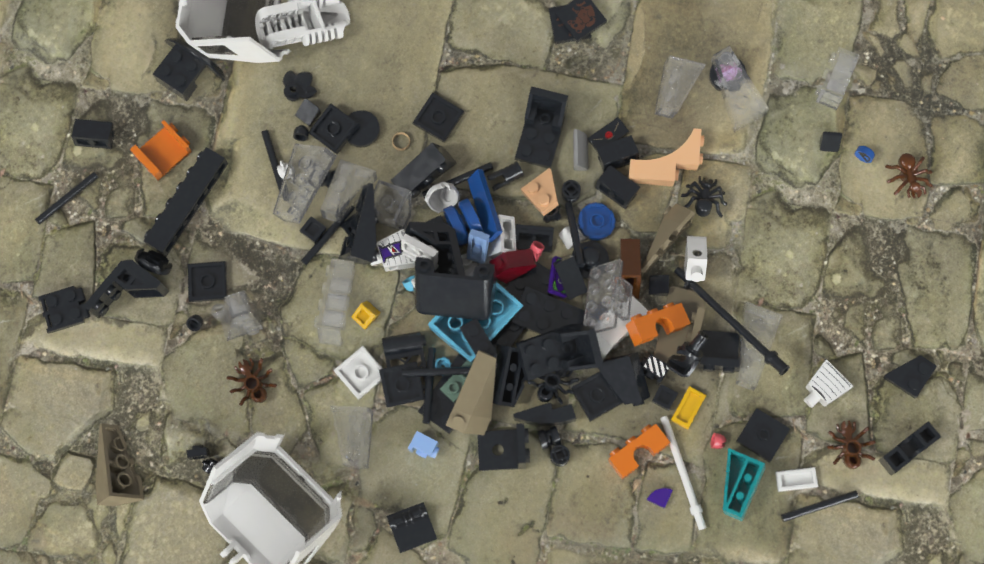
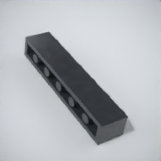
(186, 201)

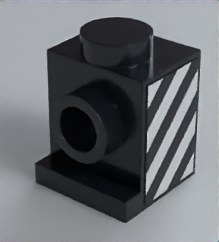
(654, 368)

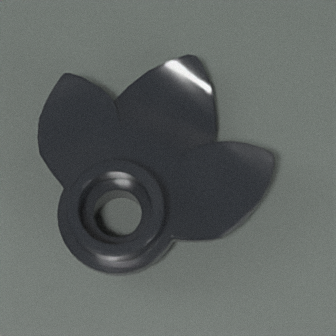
(300, 84)

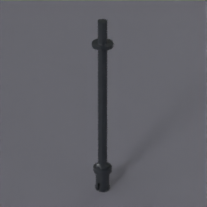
(770, 357)

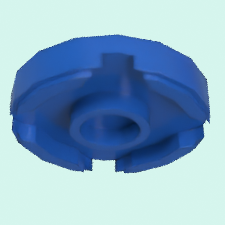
(596, 221)

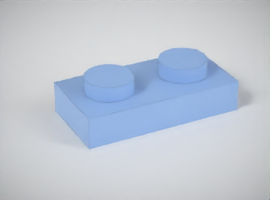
(477, 246)

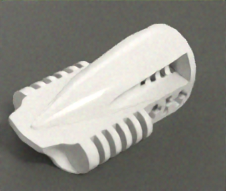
(301, 21)

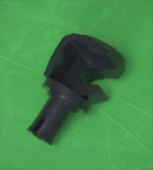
(692, 356)

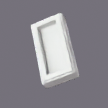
(796, 479)

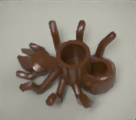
(908, 174)
(251, 382)
(852, 448)

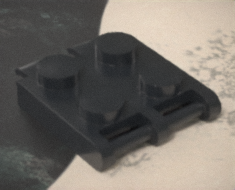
(64, 308)

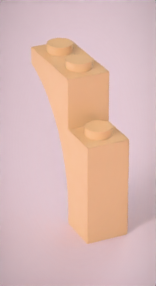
(665, 170)

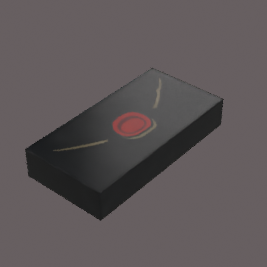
(611, 132)

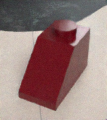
(513, 264)

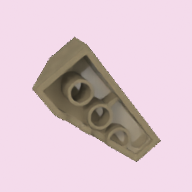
(673, 225)
(115, 473)

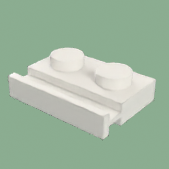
(414, 248)

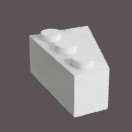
(610, 338)

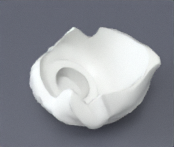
(442, 196)

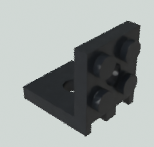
(513, 442)

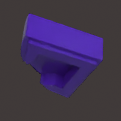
(660, 497)

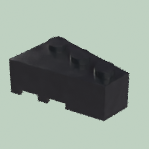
(508, 377)

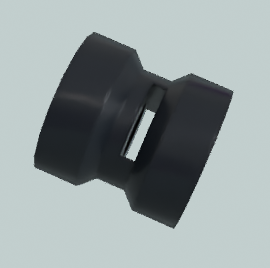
(570, 194)
(545, 440)
(557, 457)

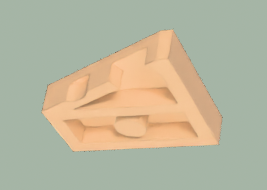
(542, 192)

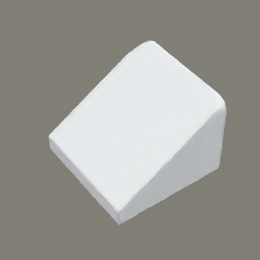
(565, 236)

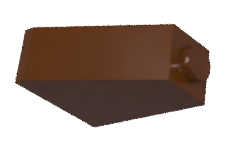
(631, 263)

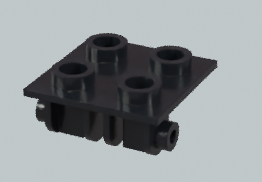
(411, 527)

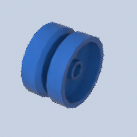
(464, 222)

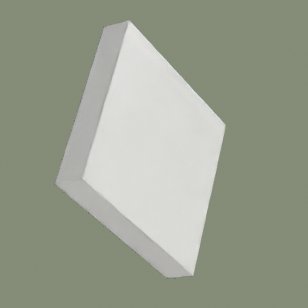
(359, 372)

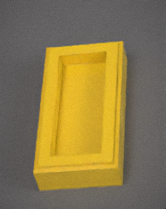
(688, 407)

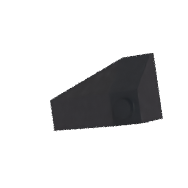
(361, 241)

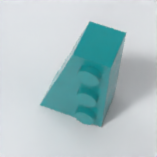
(741, 483)

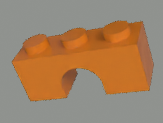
(671, 318)
(650, 439)

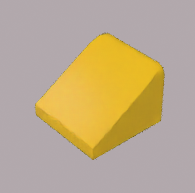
(365, 314)

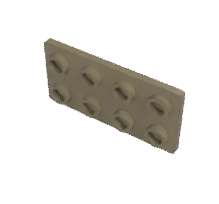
(695, 310)

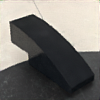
(546, 416)

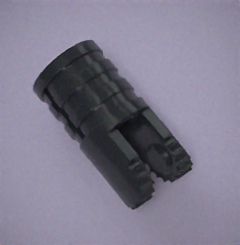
(509, 173)

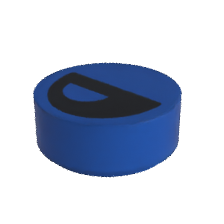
(864, 154)

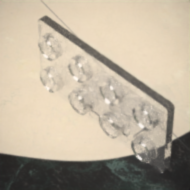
(607, 297)

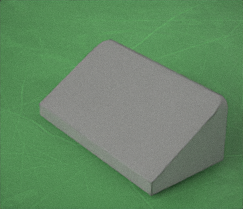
(580, 150)

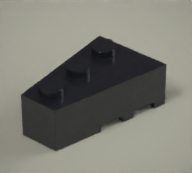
(424, 169)

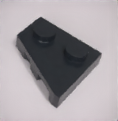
(911, 375)

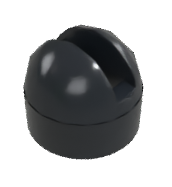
(301, 133)
(194, 322)

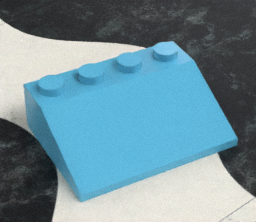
(448, 328)

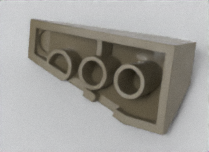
(475, 401)

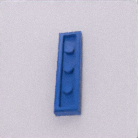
(484, 205)

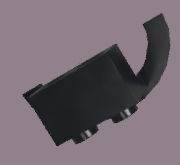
(183, 67)

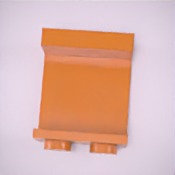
(162, 151)

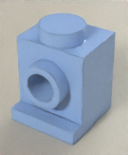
(424, 445)

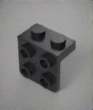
(720, 352)

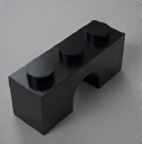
(909, 448)

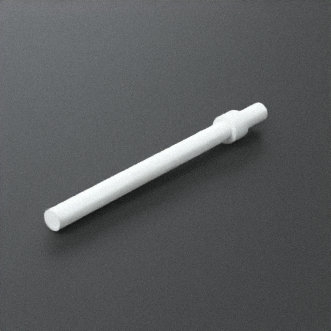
(695, 509)

